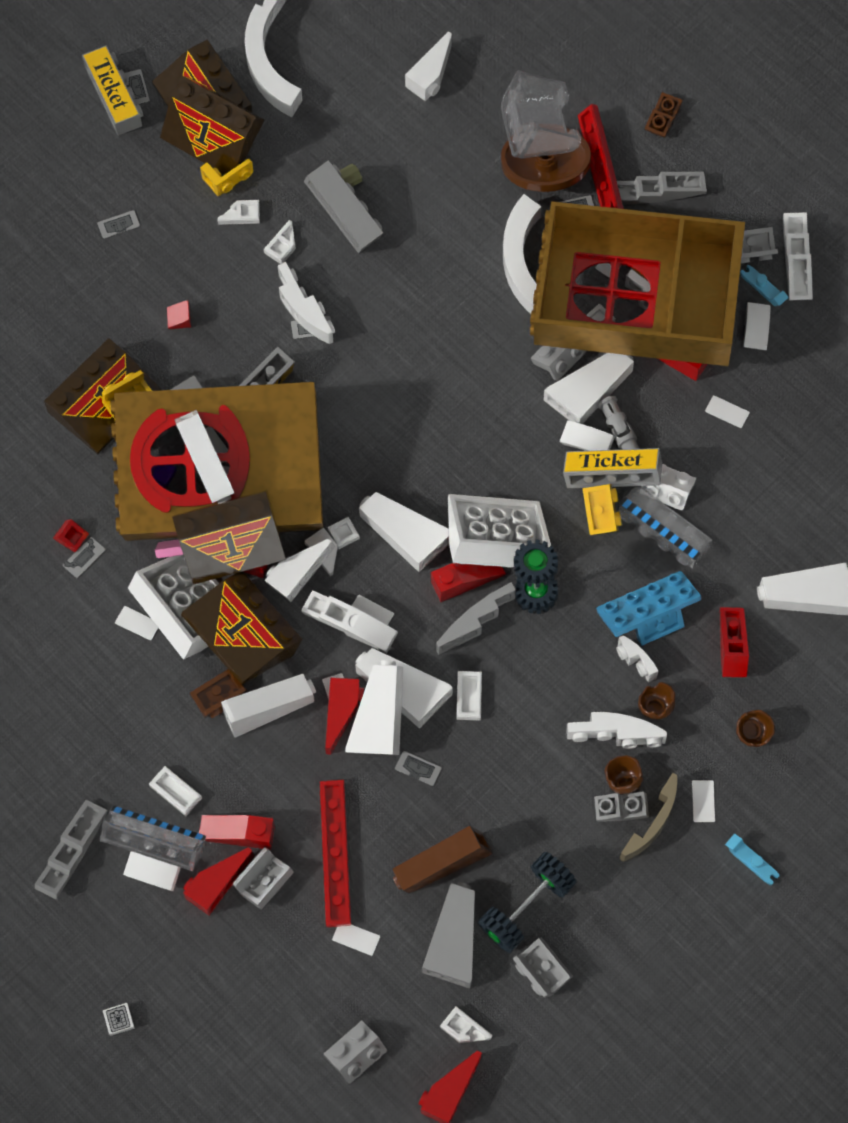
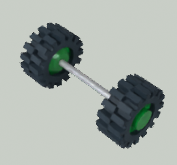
(535, 573)
(551, 875)

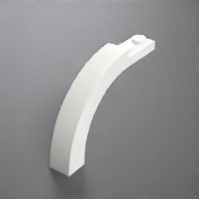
(270, 84)
(518, 226)

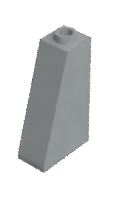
(452, 942)

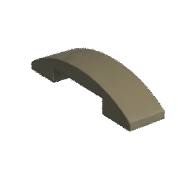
(638, 844)

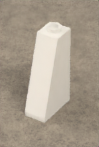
(582, 390)
(204, 457)
(406, 531)
(808, 590)
(420, 691)
(267, 704)
(379, 713)

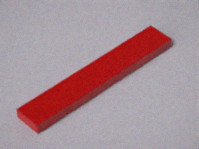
(601, 162)
(335, 853)

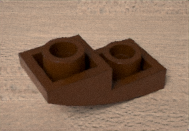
(663, 115)

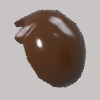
(657, 701)
(755, 728)
(623, 774)

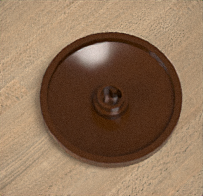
(549, 171)

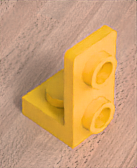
(224, 184)

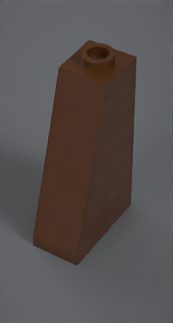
(442, 860)

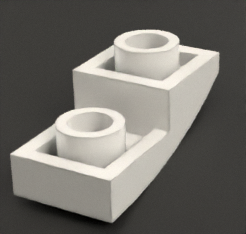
(756, 326)
(585, 437)
(633, 653)
(152, 871)

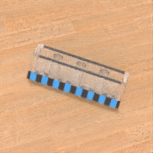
(664, 526)
(153, 838)

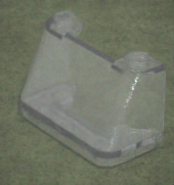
(535, 117)

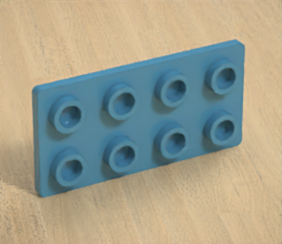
(651, 609)

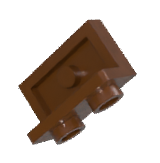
(212, 693)

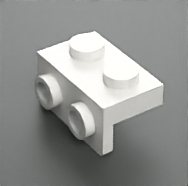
(674, 487)

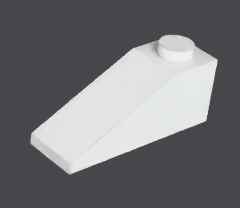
(427, 73)
(296, 570)

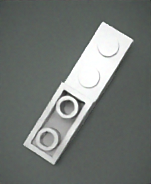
(304, 309)
(350, 621)
(627, 730)

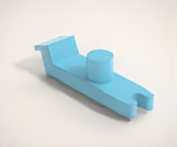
(763, 286)
(751, 859)

